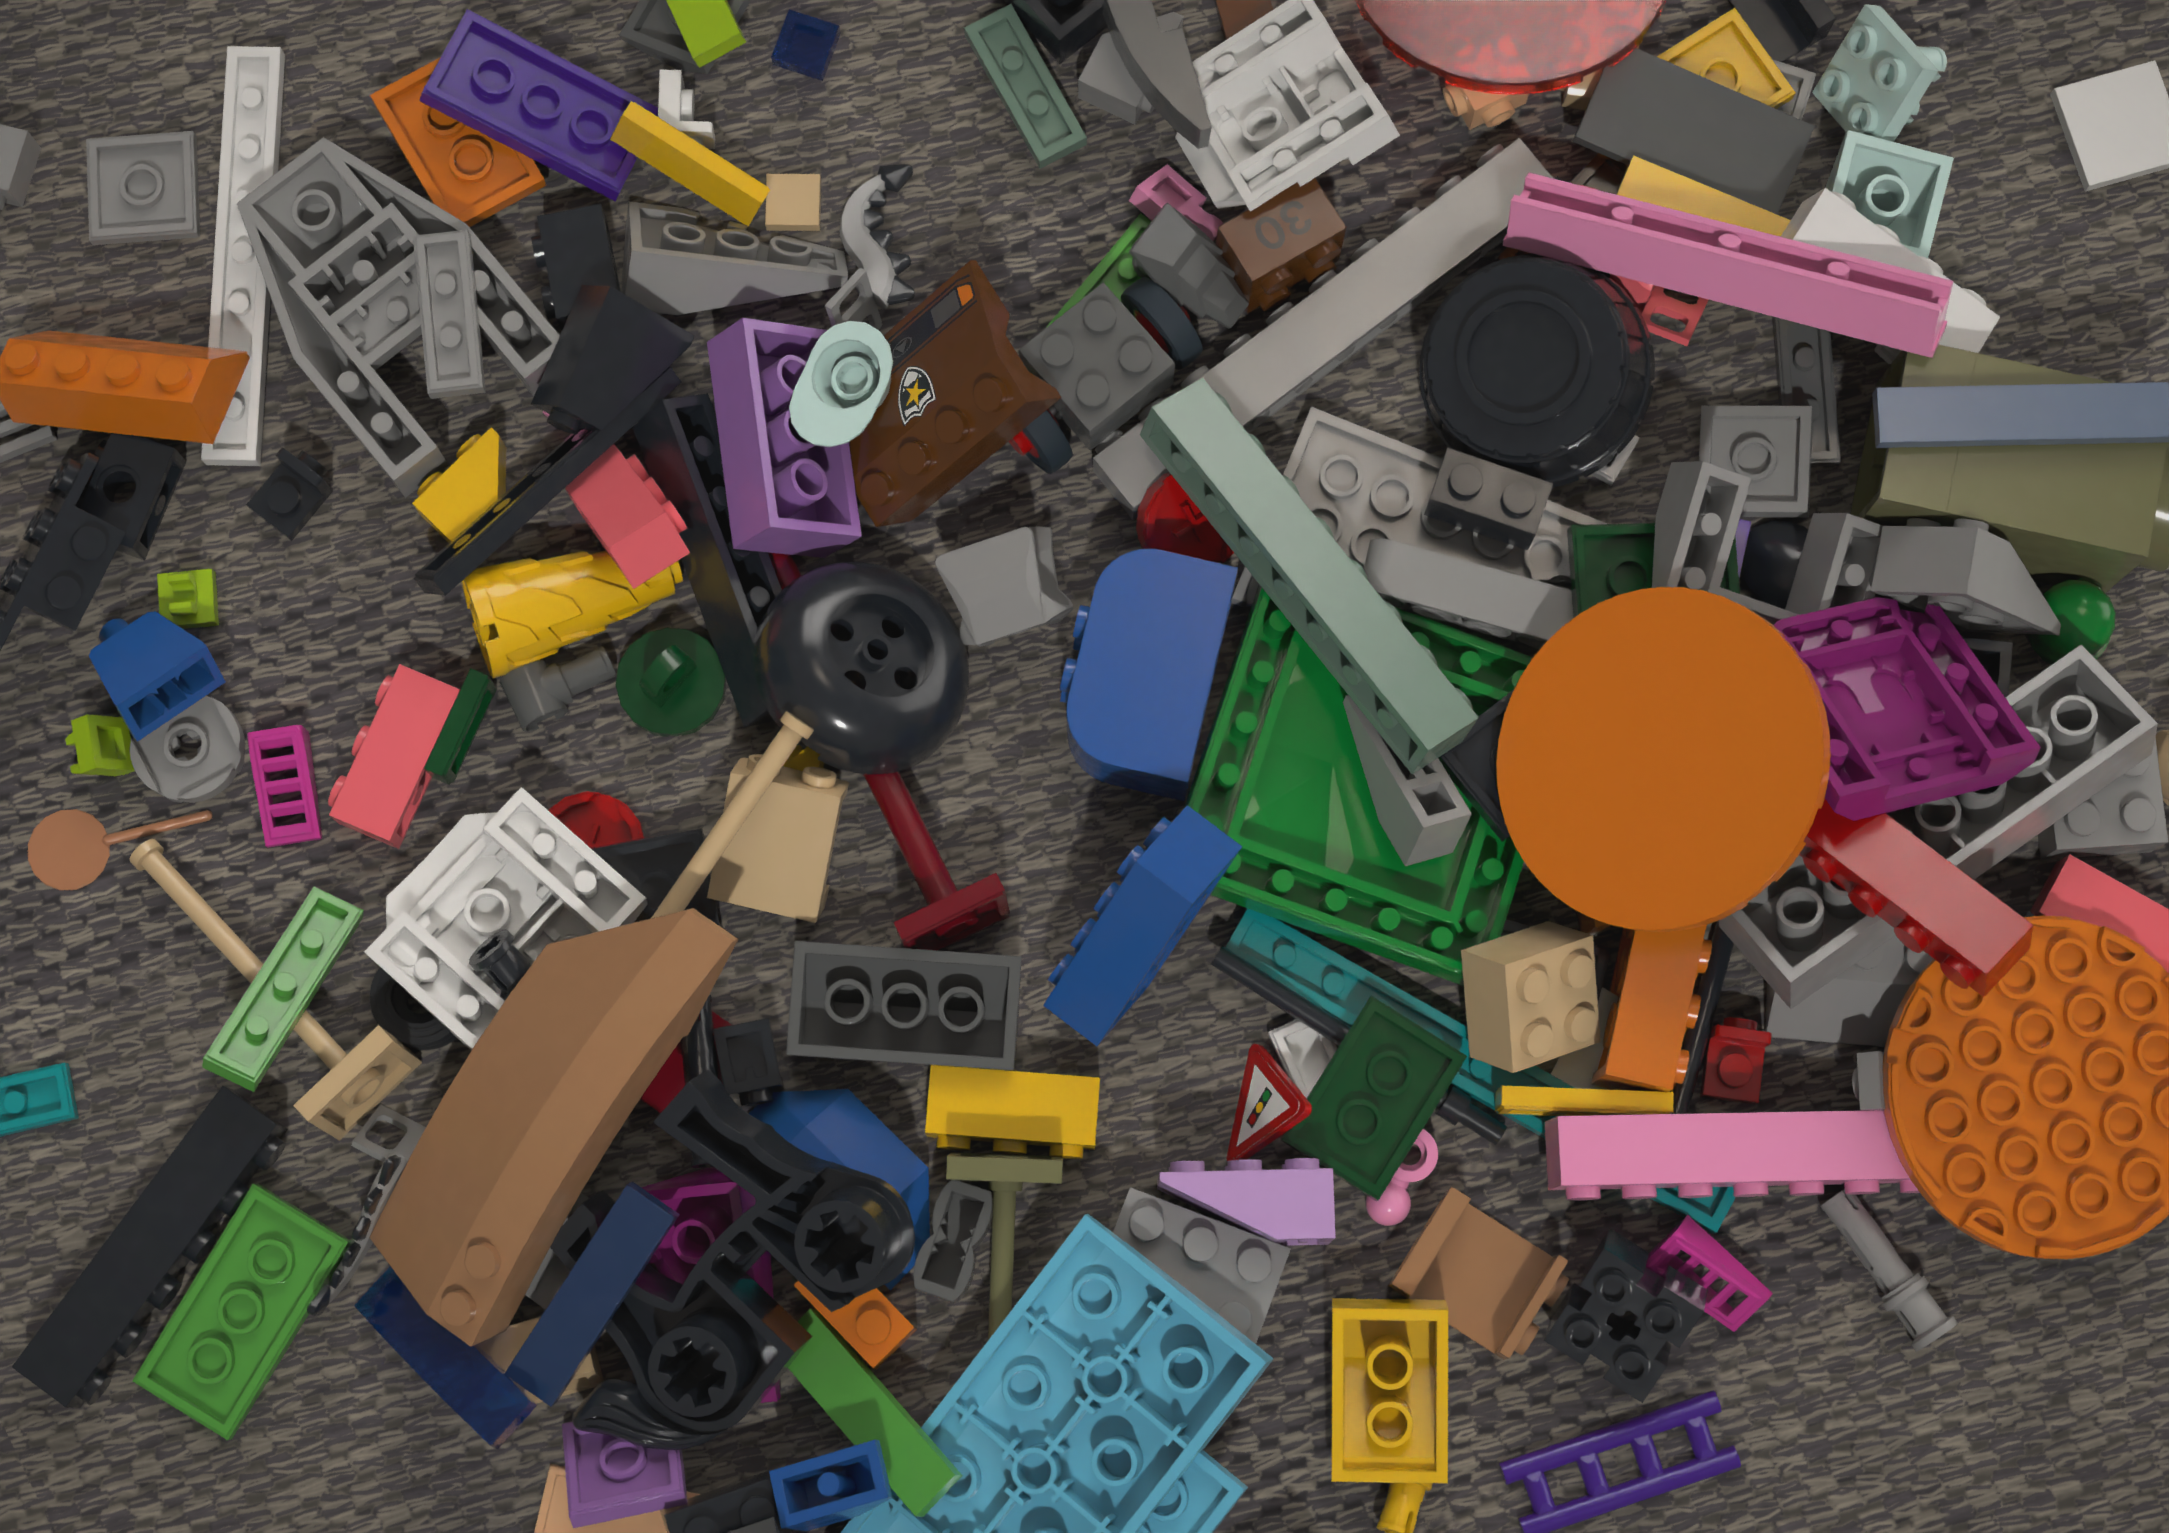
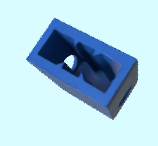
(153, 670)

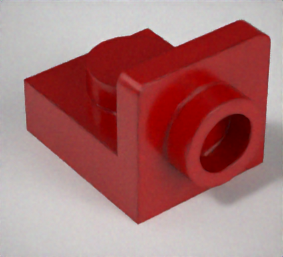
(1734, 1061)

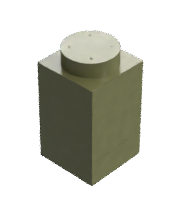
(2060, 506)

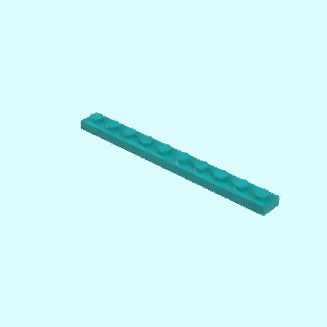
(1343, 991)

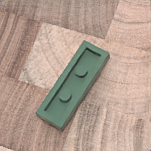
(1025, 86)

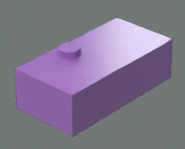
(777, 484)

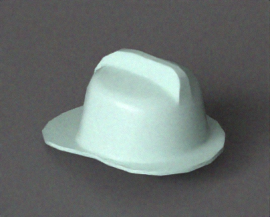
(841, 384)

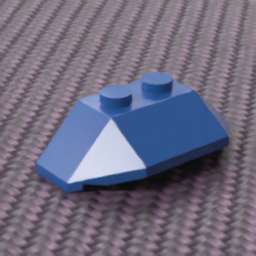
(845, 1132)

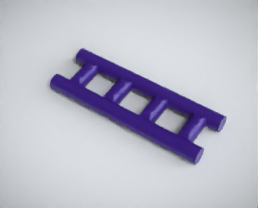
(1653, 1479)

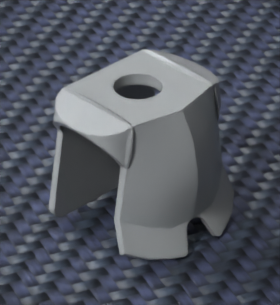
(1004, 585)

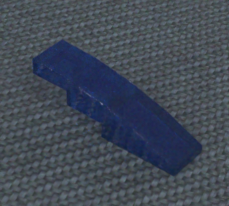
(453, 1369)

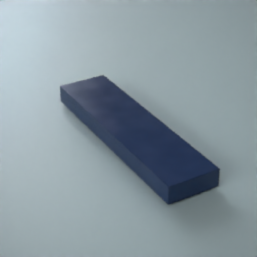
(591, 1293)

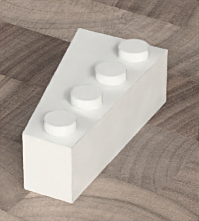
(1835, 224)

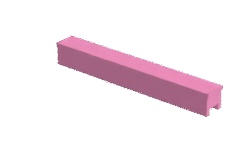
(1730, 264)

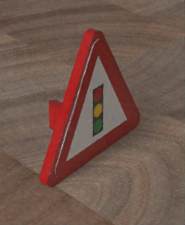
(1266, 1105)

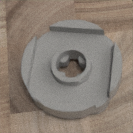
(206, 774)

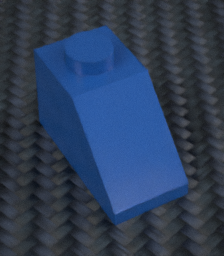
(831, 1487)

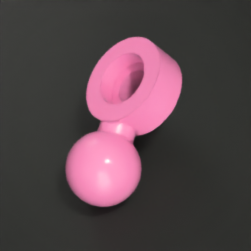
(1395, 1200)

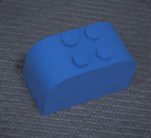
(1146, 668)

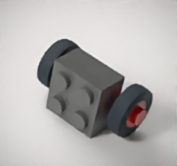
(1105, 364)

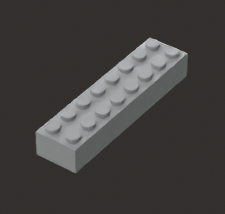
(2088, 734)

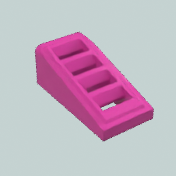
(262, 766)
(1706, 1250)

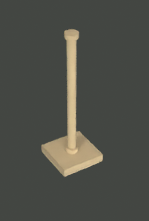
(735, 814)
(355, 1079)

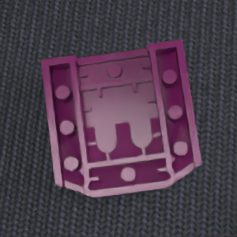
(1905, 707)

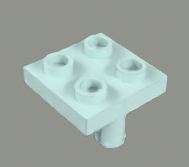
(1878, 76)

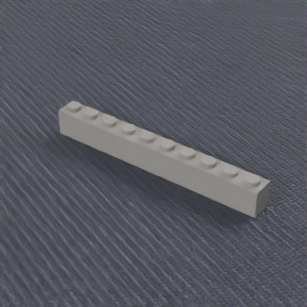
(1342, 310)

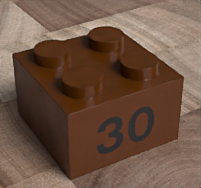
(1282, 244)

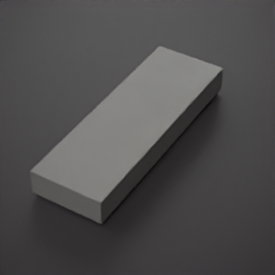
(449, 314)

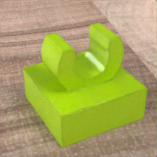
(189, 598)
(100, 745)

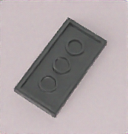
(1694, 129)

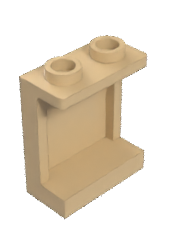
(784, 845)

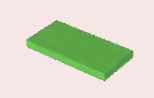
(242, 1311)

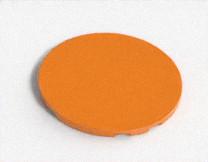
(1663, 759)
(2044, 1101)

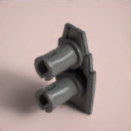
(1188, 267)

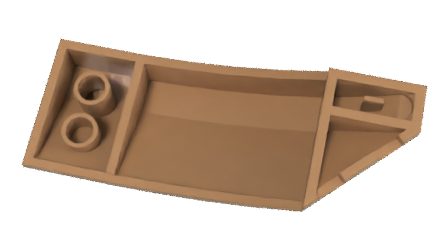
(540, 1112)

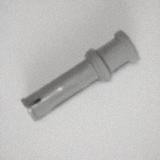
(1902, 1289)

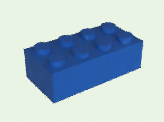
(1139, 923)

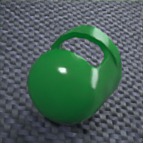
(2084, 617)

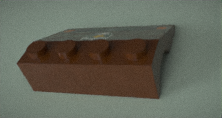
(949, 401)

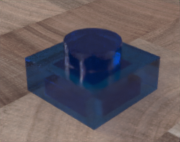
(806, 45)

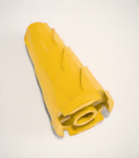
(536, 607)

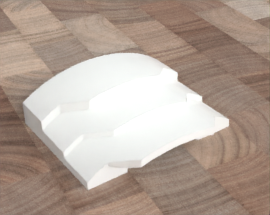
(1282, 108)
(490, 876)

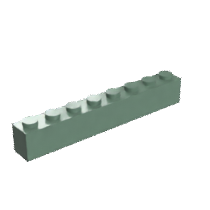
(1308, 575)

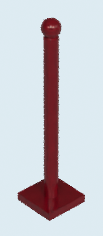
(950, 912)

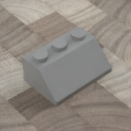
(1855, 1004)

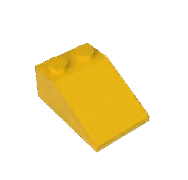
(1389, 1390)

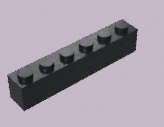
(729, 584)
(150, 1250)

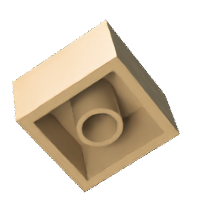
(1530, 996)

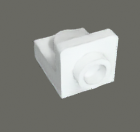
(678, 106)

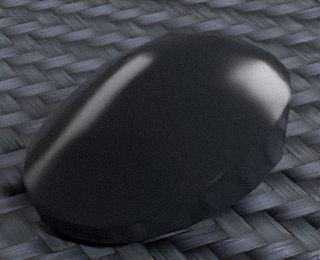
(1772, 560)

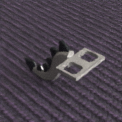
(868, 249)
(380, 1191)

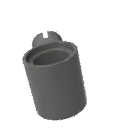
(544, 690)

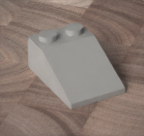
(1965, 573)

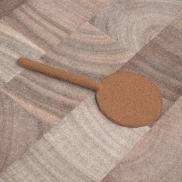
(73, 846)

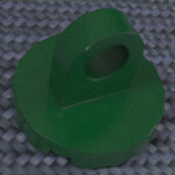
(670, 682)

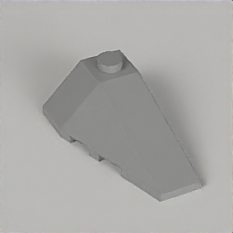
(693, 268)

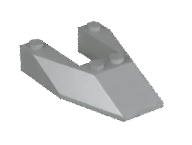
(347, 297)
(1698, 529)

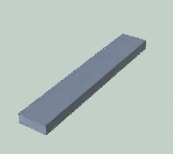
(2021, 414)

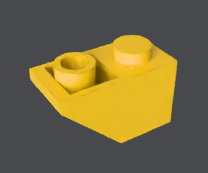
(466, 488)

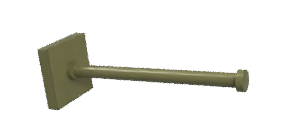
(1004, 1177)

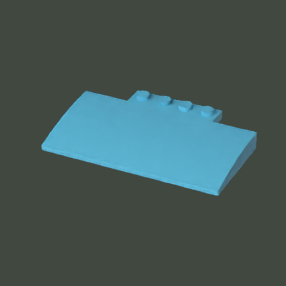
(1090, 1407)

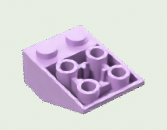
(1278, 1205)

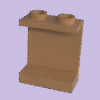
(1483, 1273)

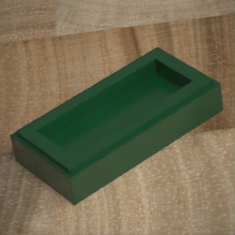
(461, 727)

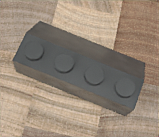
(904, 1005)

